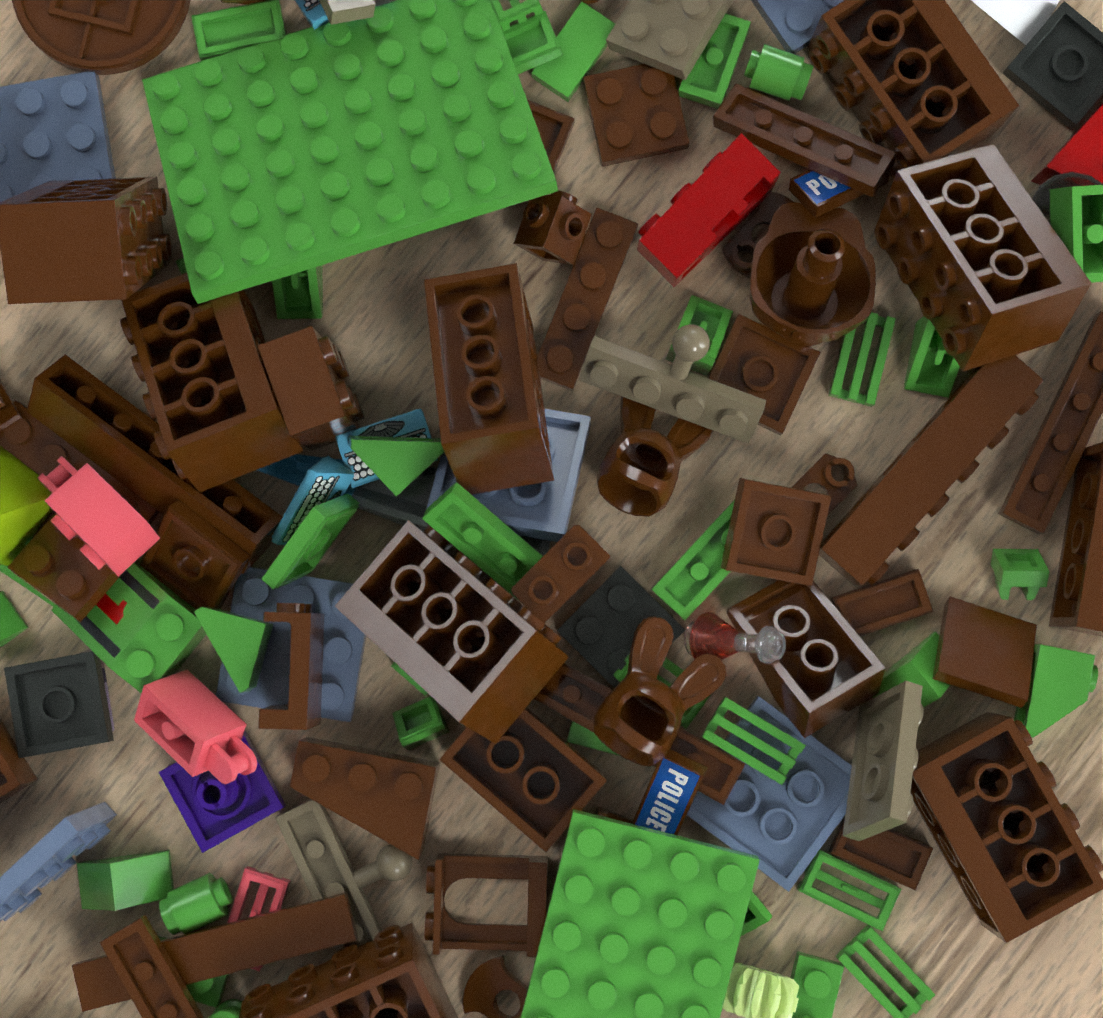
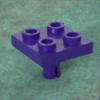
(218, 809)

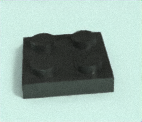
(1062, 66)
(607, 621)
(58, 704)

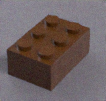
(311, 388)
(527, 776)

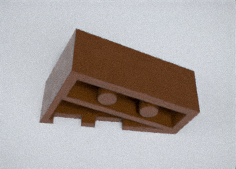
(370, 788)

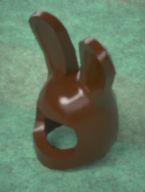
(643, 462)
(645, 714)

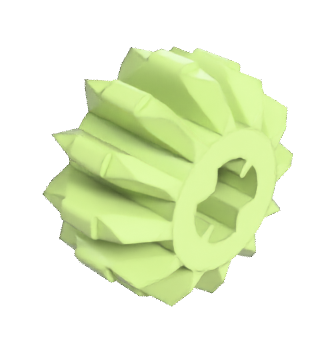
(760, 993)

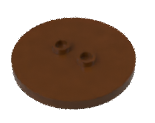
(101, 33)

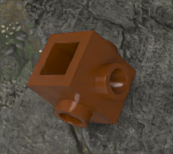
(553, 228)

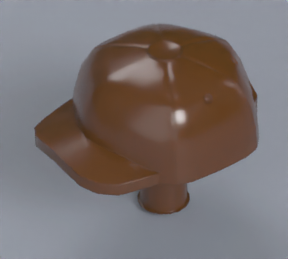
(812, 275)

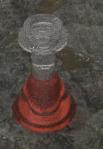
(716, 637)

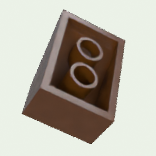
(824, 660)

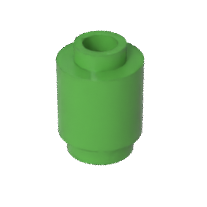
(778, 73)
(195, 904)

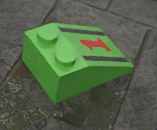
(139, 628)

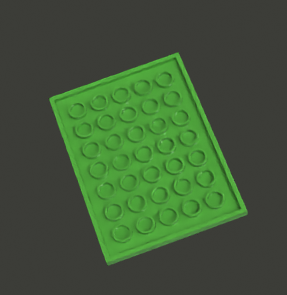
(343, 141)

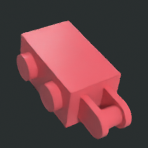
(98, 516)
(195, 727)

